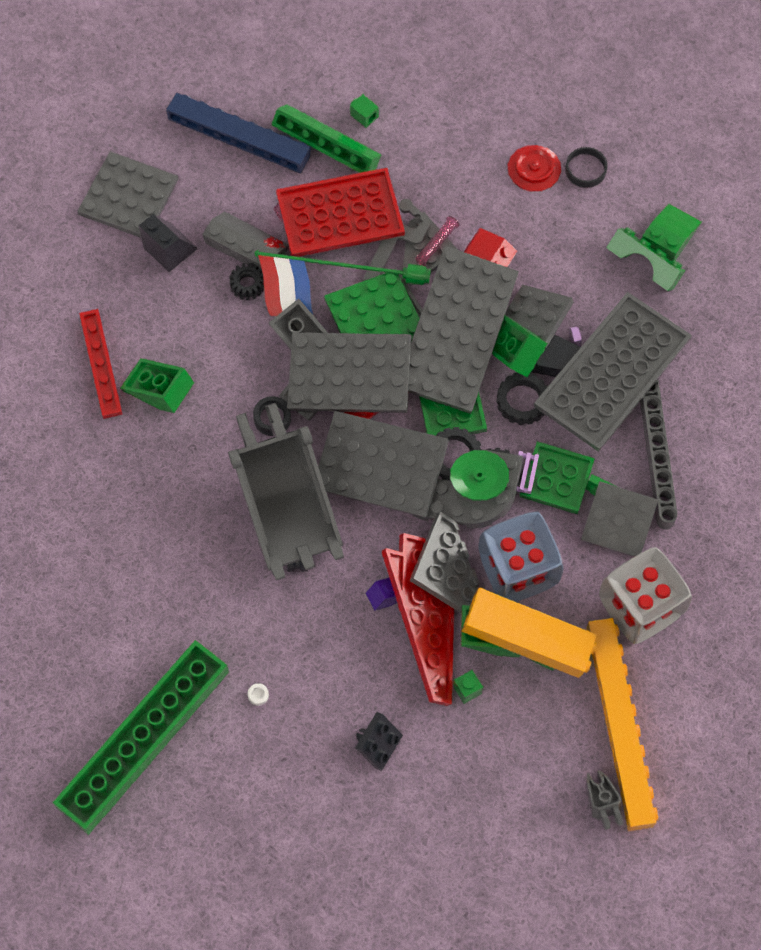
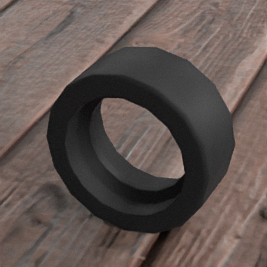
(260, 406)

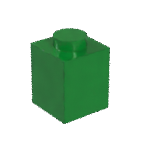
(364, 110)
(468, 686)

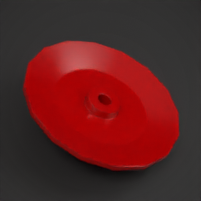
(534, 168)

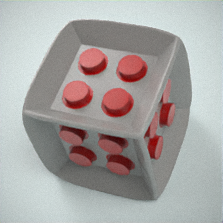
(645, 595)

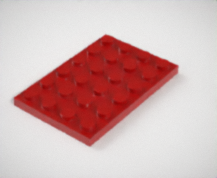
(340, 212)

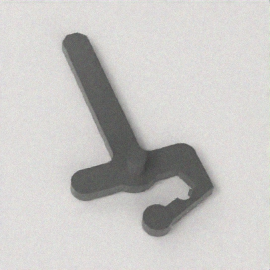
(412, 236)

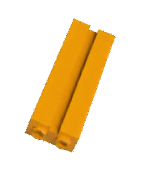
(530, 633)

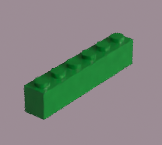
(325, 139)

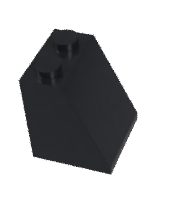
(165, 242)

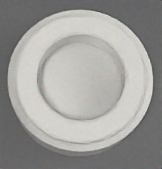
(258, 694)

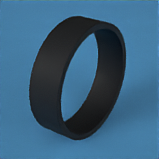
(589, 151)

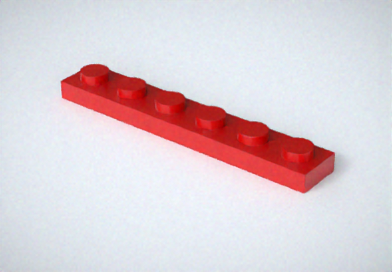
(100, 364)

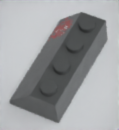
(241, 239)

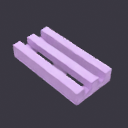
(528, 457)

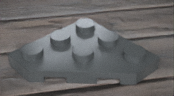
(413, 250)

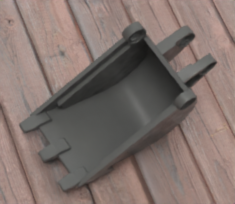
(285, 495)

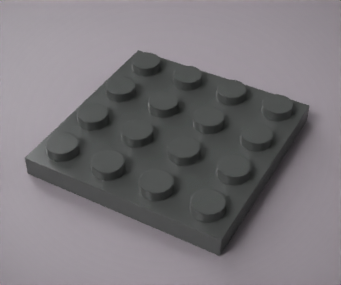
(127, 193)

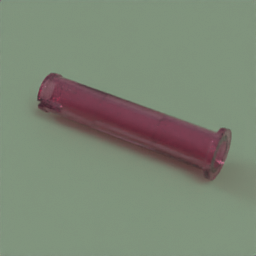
(437, 240)

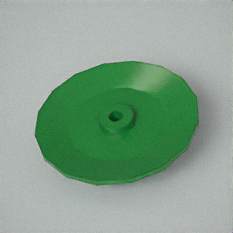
(479, 475)

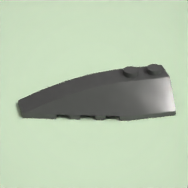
(295, 320)

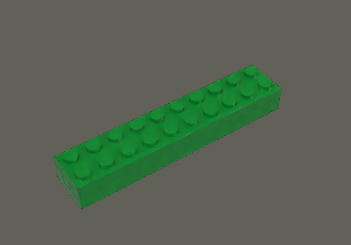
(141, 737)

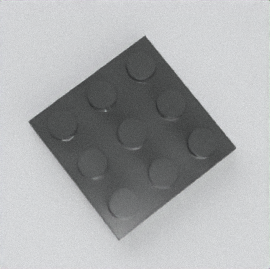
(539, 311)
(619, 519)

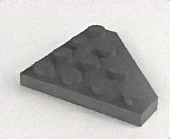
(445, 566)

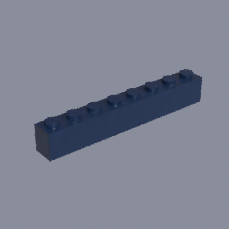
(238, 132)

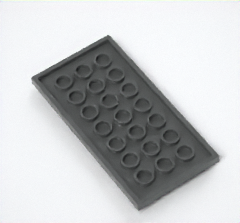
(459, 328)
(612, 371)

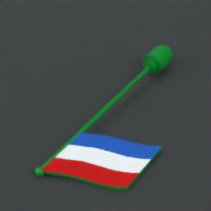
(288, 278)

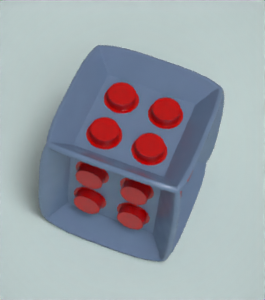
(520, 557)

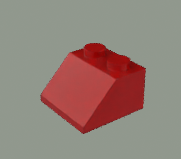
(491, 248)

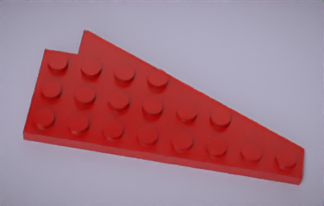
(426, 620)

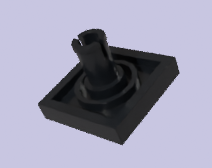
(378, 741)

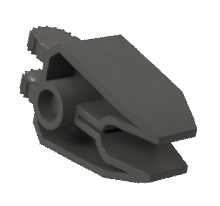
(604, 800)

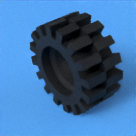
(247, 271)

